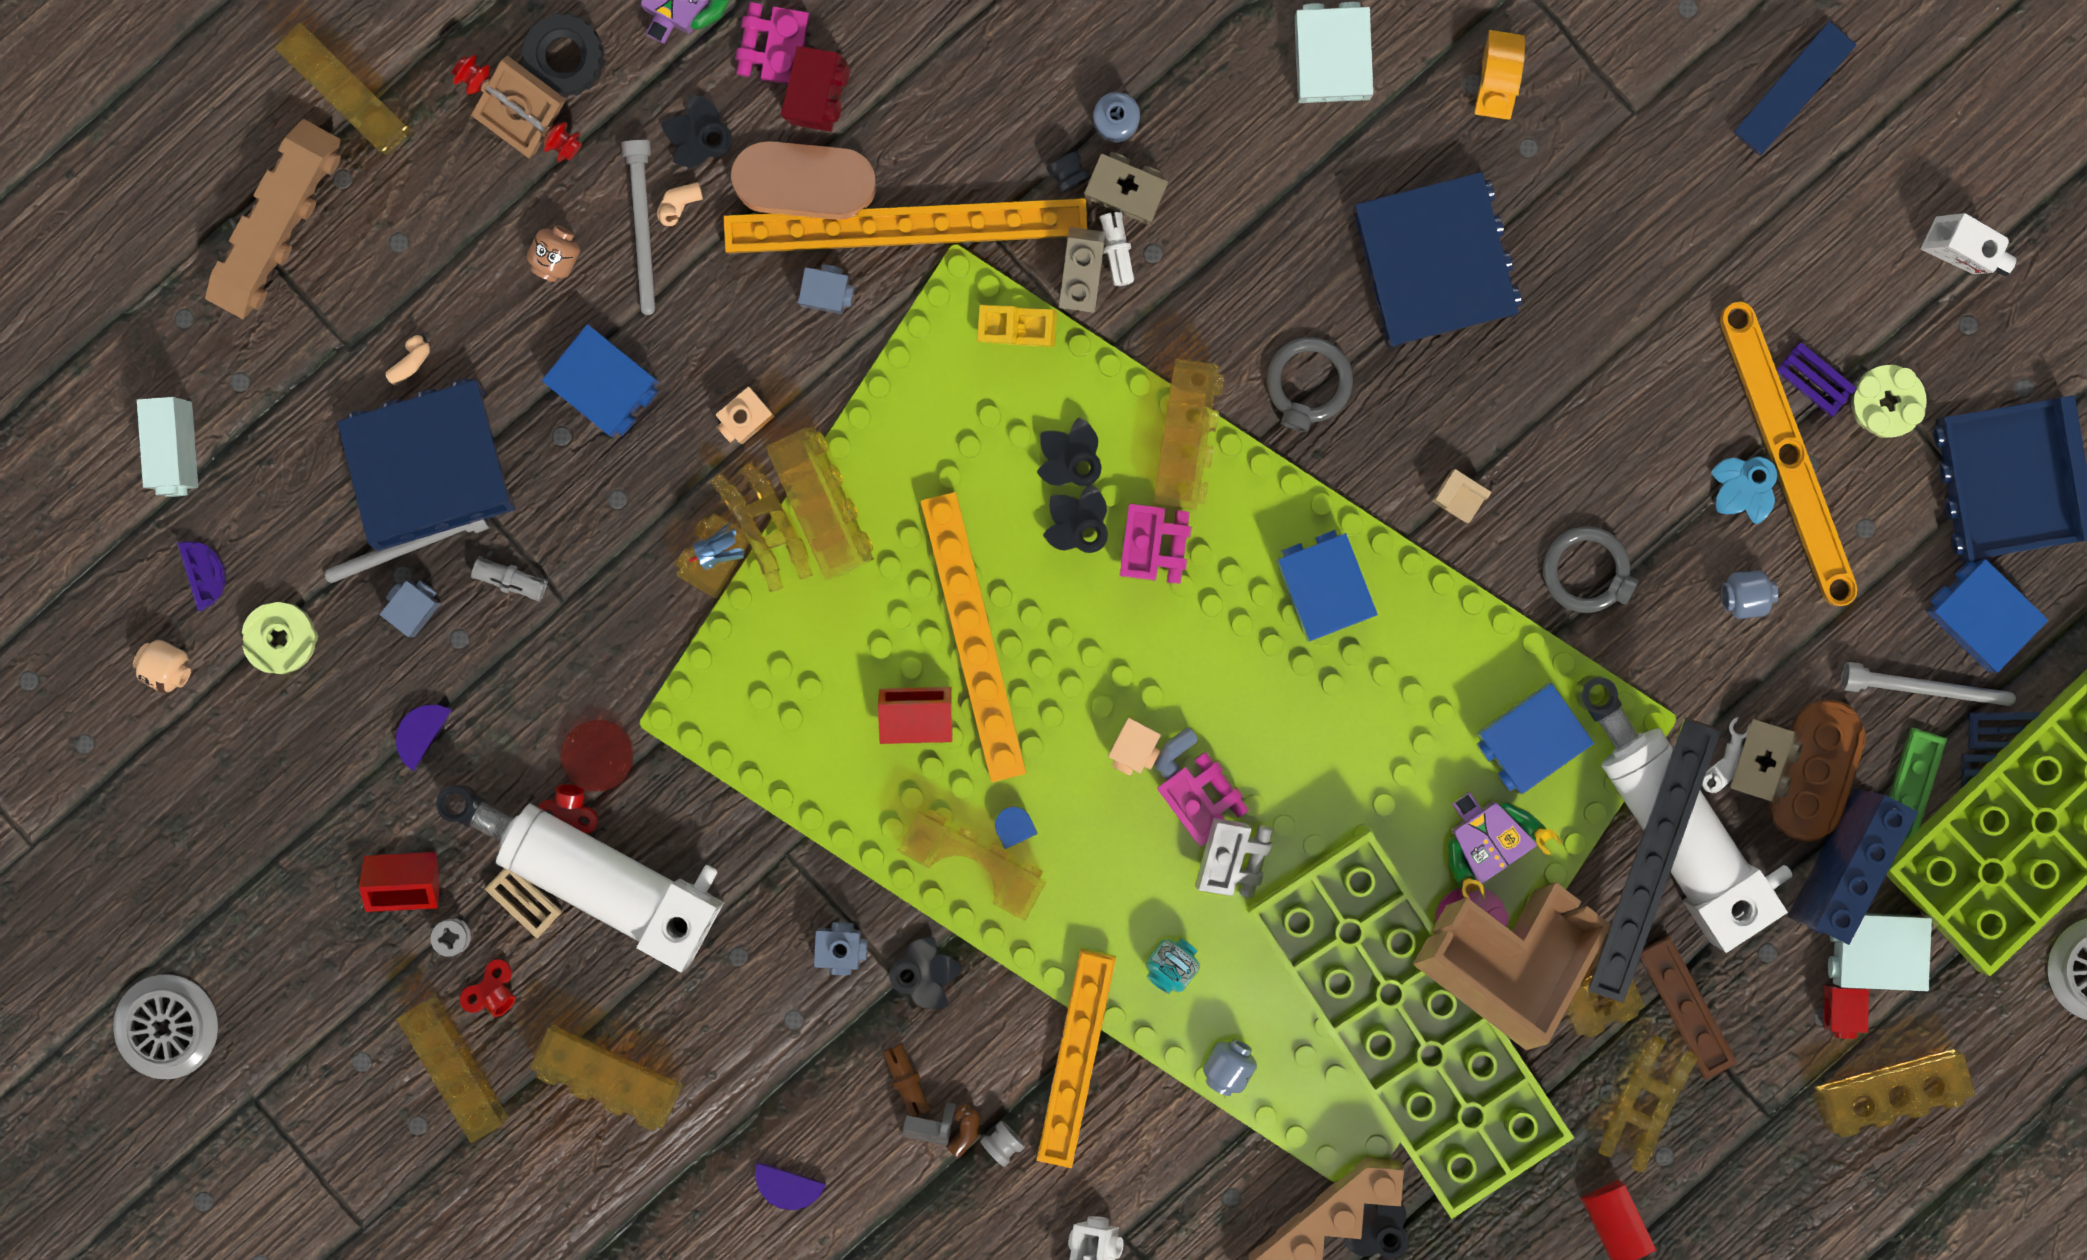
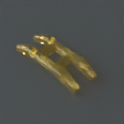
(759, 544)
(1654, 1124)

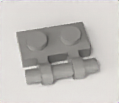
(1224, 856)

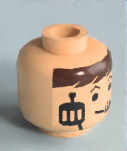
(162, 666)

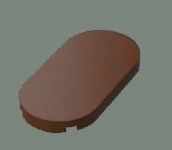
(1824, 773)

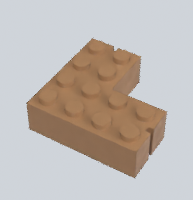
(1516, 976)

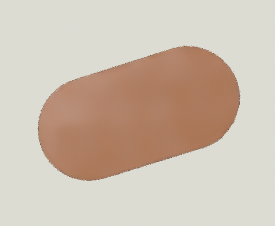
(803, 180)

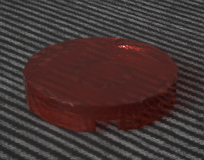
(597, 755)

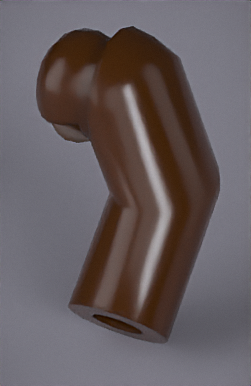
(969, 1130)

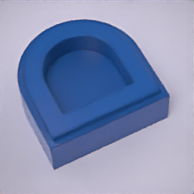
(1014, 826)

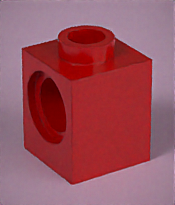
(1846, 1011)

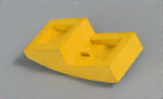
(1017, 326)

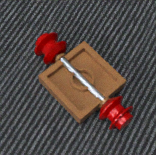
(517, 107)

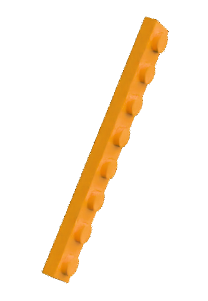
(973, 637)

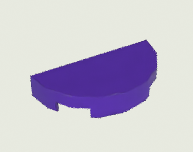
(204, 572)
(418, 732)
(787, 1188)

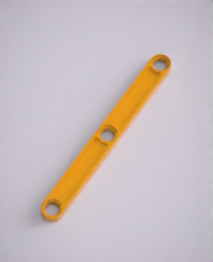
(1780, 428)

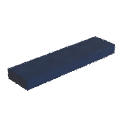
(1794, 88)

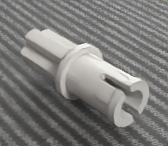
(1117, 249)

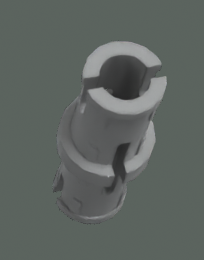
(509, 579)

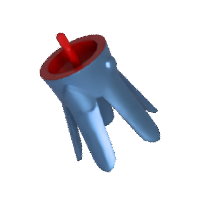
(709, 550)

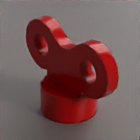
(569, 807)
(491, 991)

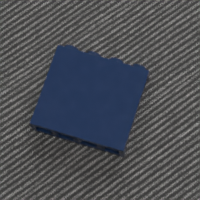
(1437, 259)
(424, 465)
(2014, 478)
(1852, 865)

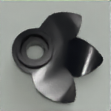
(693, 130)
(1066, 452)
(1075, 516)
(930, 974)
(1378, 1222)

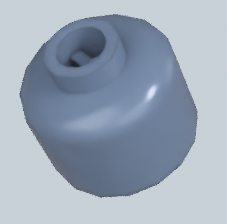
(1118, 129)
(1749, 594)
(1229, 1067)

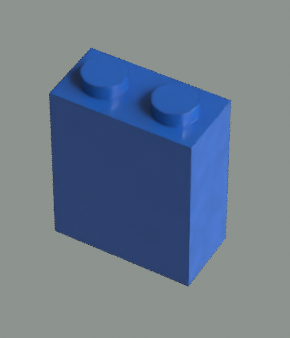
(601, 382)
(1325, 585)
(1986, 614)
(1533, 739)

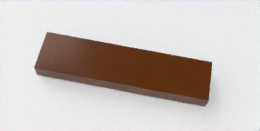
(1686, 1007)

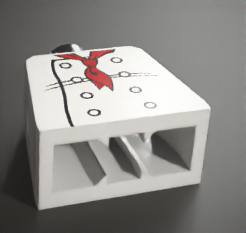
(1969, 245)

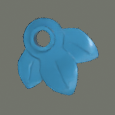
(1741, 491)

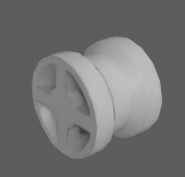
(458, 935)
(1002, 1143)

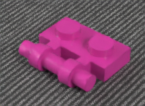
(784, 33)
(1143, 543)
(1193, 805)

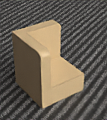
(1461, 496)

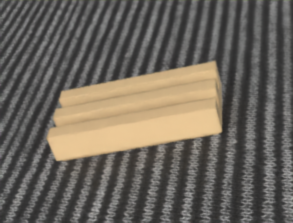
(546, 920)

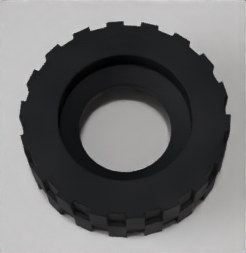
(564, 27)

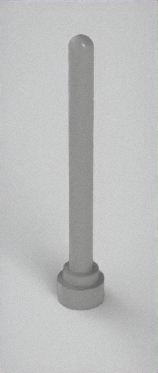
(636, 156)
(377, 557)
(1857, 677)

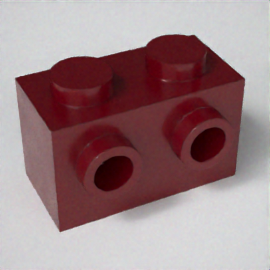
(815, 89)

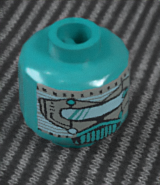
(1172, 965)

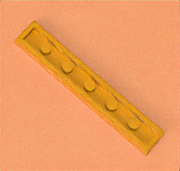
(1076, 1058)

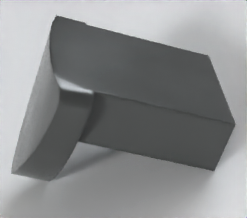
(930, 1130)

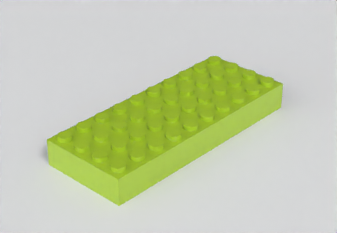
(2008, 841)
(1422, 1054)

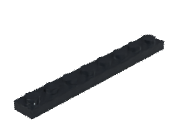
(1654, 859)

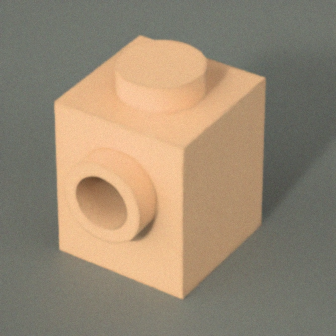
(743, 416)
(1134, 748)

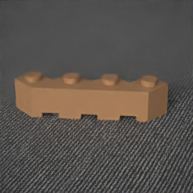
(264, 235)
(1336, 1211)

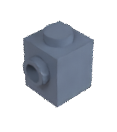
(826, 290)
(410, 606)

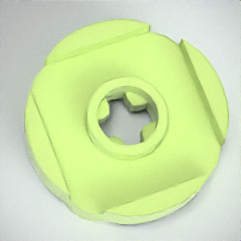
(1872, 388)
(280, 659)

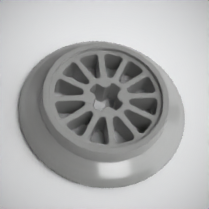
(2061, 969)
(203, 1022)

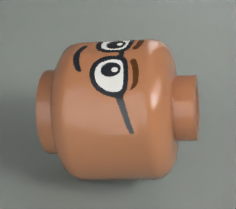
(553, 253)

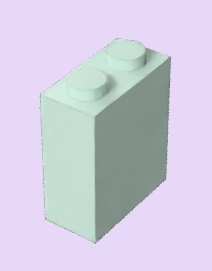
(1333, 53)
(167, 445)
(1884, 954)

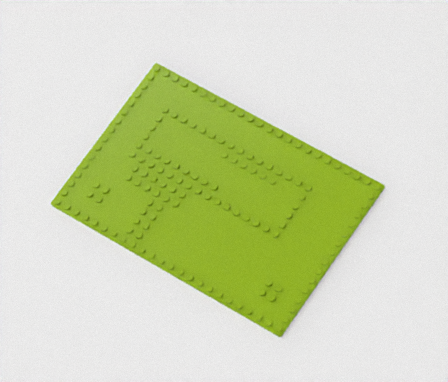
(1312, 733)

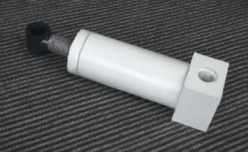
(1708, 860)
(595, 877)

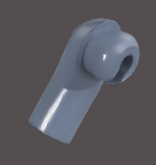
(1172, 749)

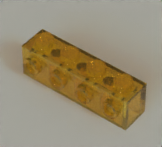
(1186, 434)
(820, 502)
(606, 1077)

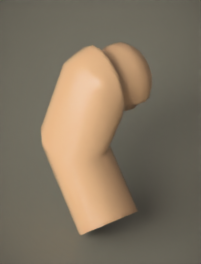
(675, 200)
(410, 364)

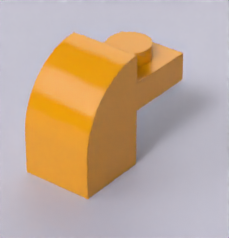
(1500, 74)

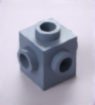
(827, 955)

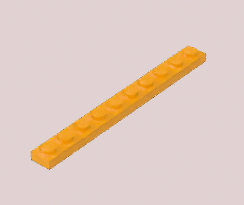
(906, 226)

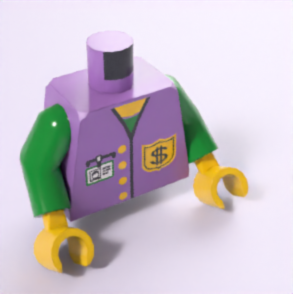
(681, 14)
(1491, 840)

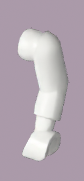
(1724, 770)

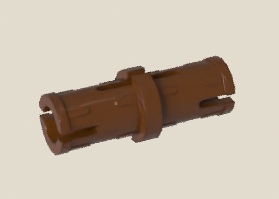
(906, 1080)

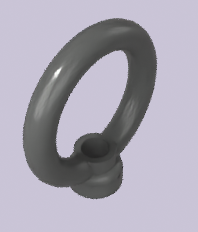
(1297, 415)
(1620, 587)

